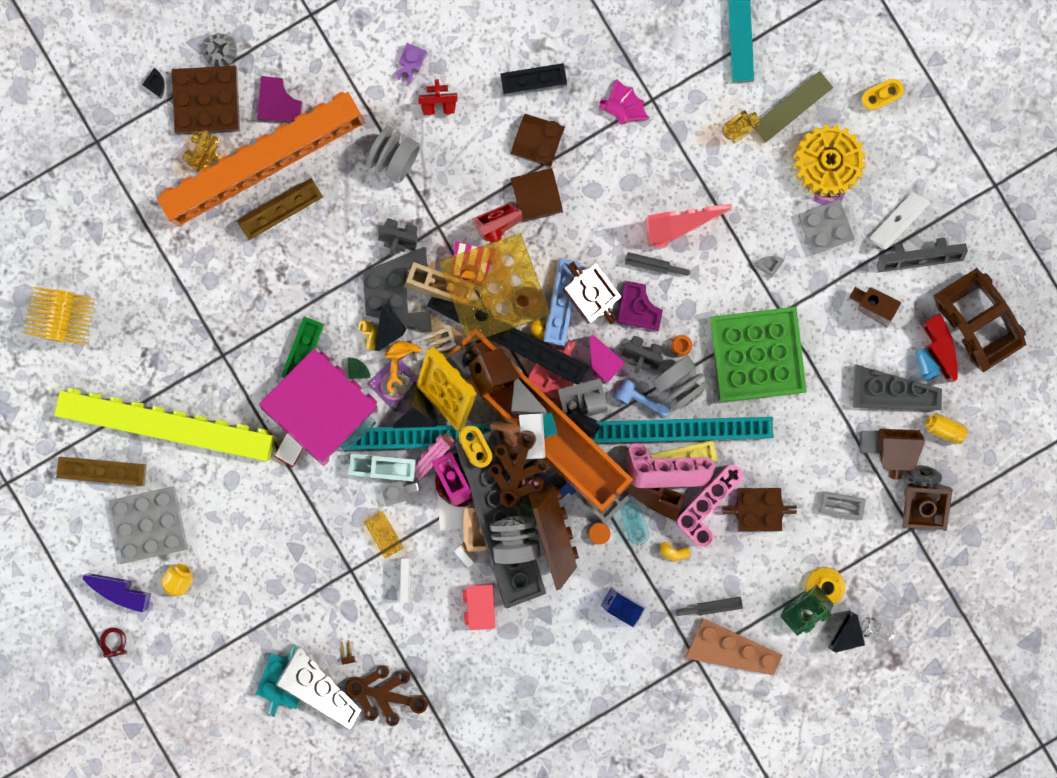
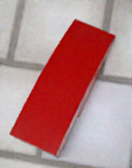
(941, 346)

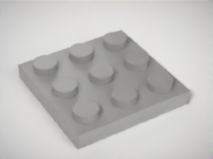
(148, 524)

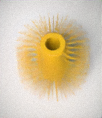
(59, 315)

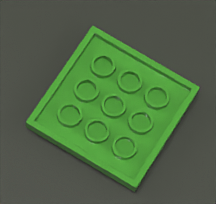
(758, 354)

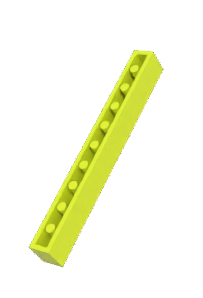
(165, 425)

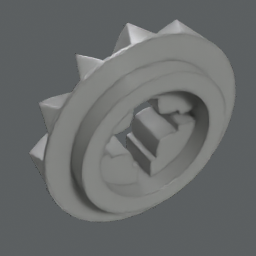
(229, 50)

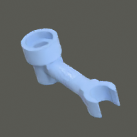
(628, 391)

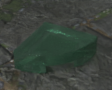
(357, 369)

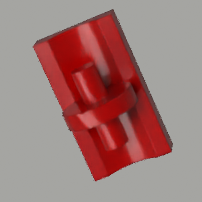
(448, 99)

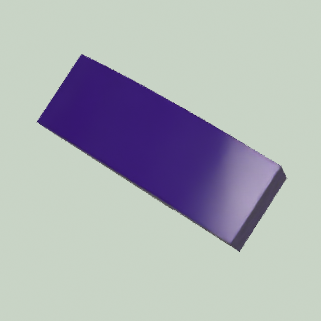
(118, 591)

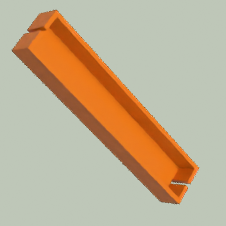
(569, 452)

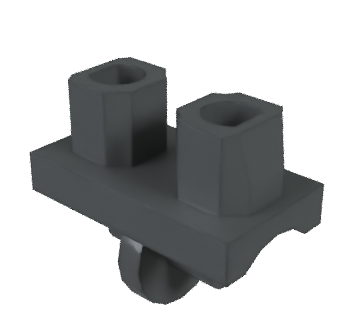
(398, 239)
(640, 357)

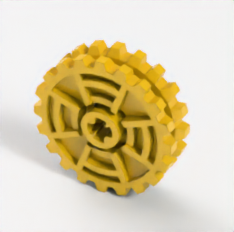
(841, 172)

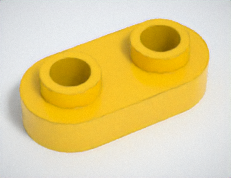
(881, 94)
(475, 445)

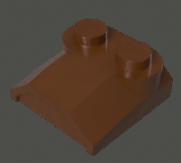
(537, 140)
(927, 506)

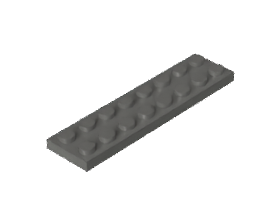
(518, 580)

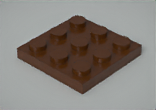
(205, 99)

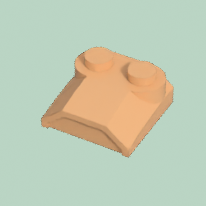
(472, 533)

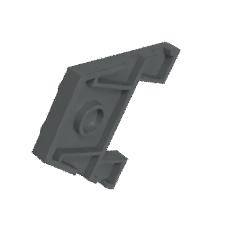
(386, 286)

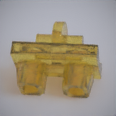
(740, 126)
(204, 151)

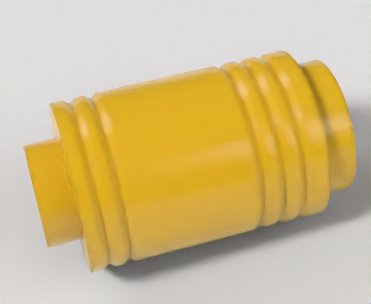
(946, 428)

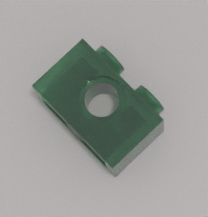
(812, 600)

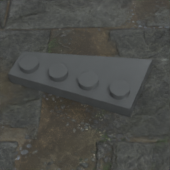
(890, 391)

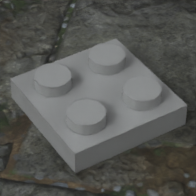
(826, 227)

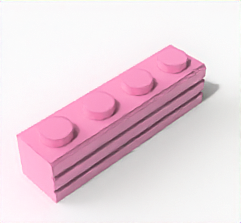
(437, 450)

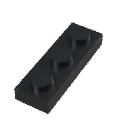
(533, 79)

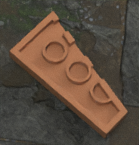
(727, 648)

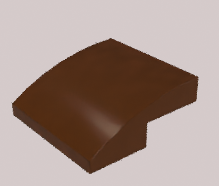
(537, 194)

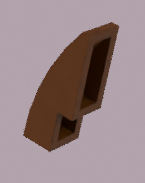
(659, 500)

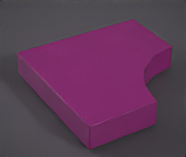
(275, 102)
(637, 309)

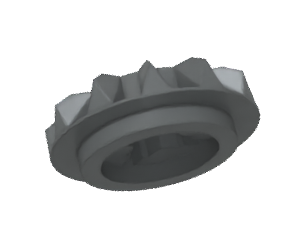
(924, 476)

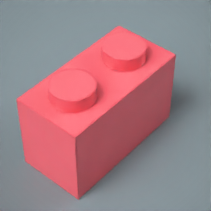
(480, 606)

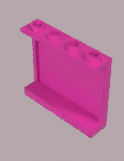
(318, 406)

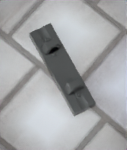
(924, 257)

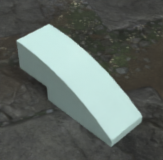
(382, 467)

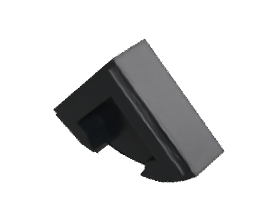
(155, 83)

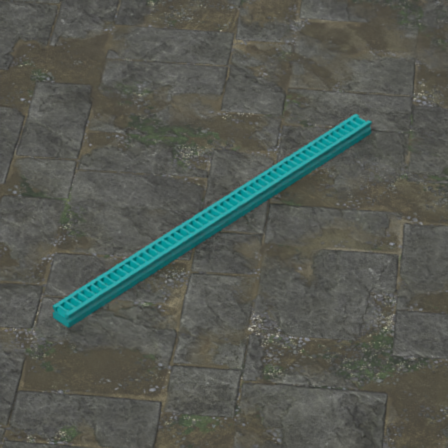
(608, 432)

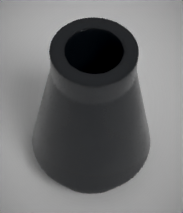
(585, 423)

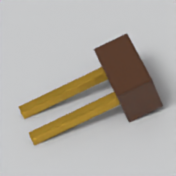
(347, 660)

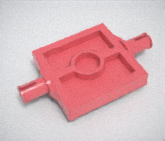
(548, 381)

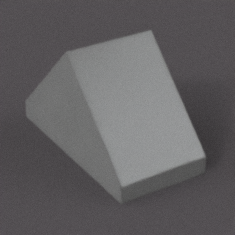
(524, 401)

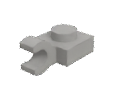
(396, 491)

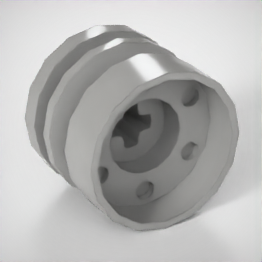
(389, 152)
(680, 383)
(515, 542)

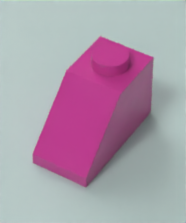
(603, 360)
(452, 479)

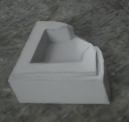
(769, 265)

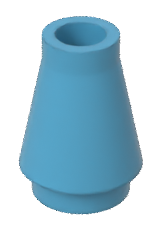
(928, 365)

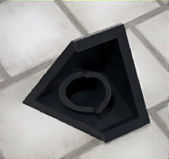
(414, 410)

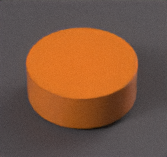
(599, 533)

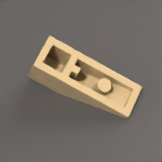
(428, 282)

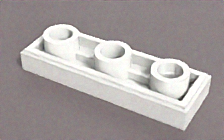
(899, 220)

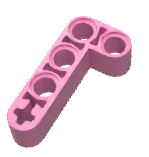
(666, 471)
(712, 501)

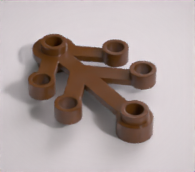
(517, 472)
(383, 694)

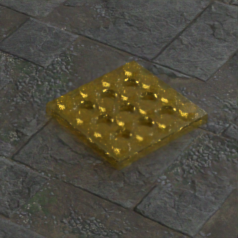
(466, 308)

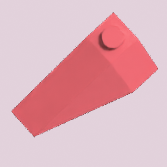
(669, 226)

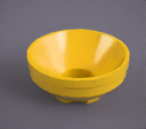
(825, 574)

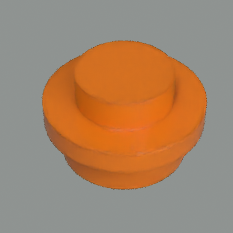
(681, 345)

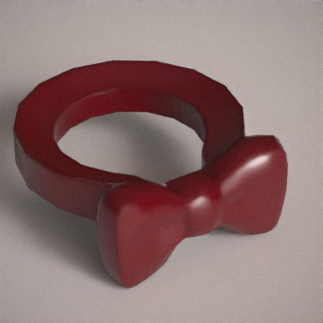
(108, 653)

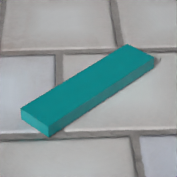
(741, 40)

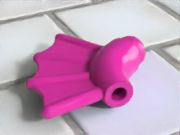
(623, 104)

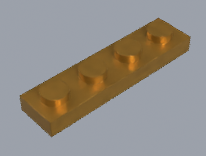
(280, 209)
(101, 471)

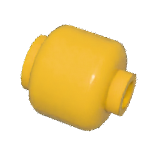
(177, 580)

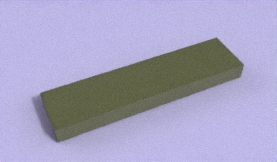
(793, 106)

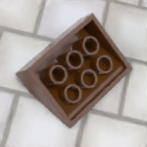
(554, 533)

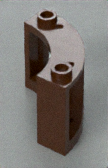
(1000, 349)

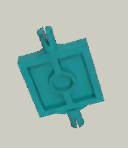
(267, 687)

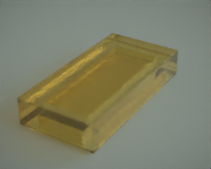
(383, 534)

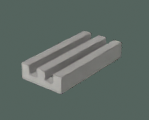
(823, 503)

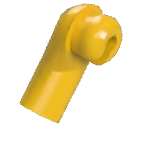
(538, 331)
(370, 332)
(672, 554)

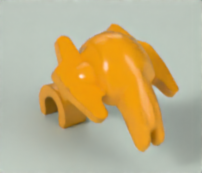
(397, 352)

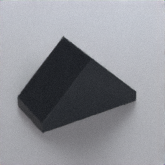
(389, 328)
(848, 635)

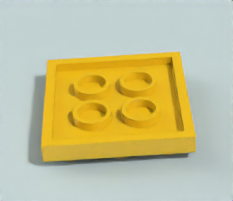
(446, 388)

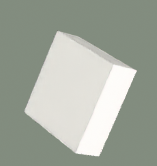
(466, 557)

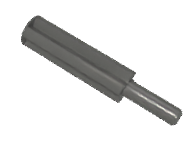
(653, 264)
(713, 607)

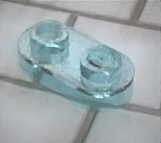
(636, 522)

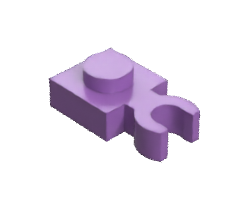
(411, 59)

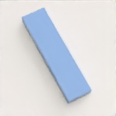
(560, 306)

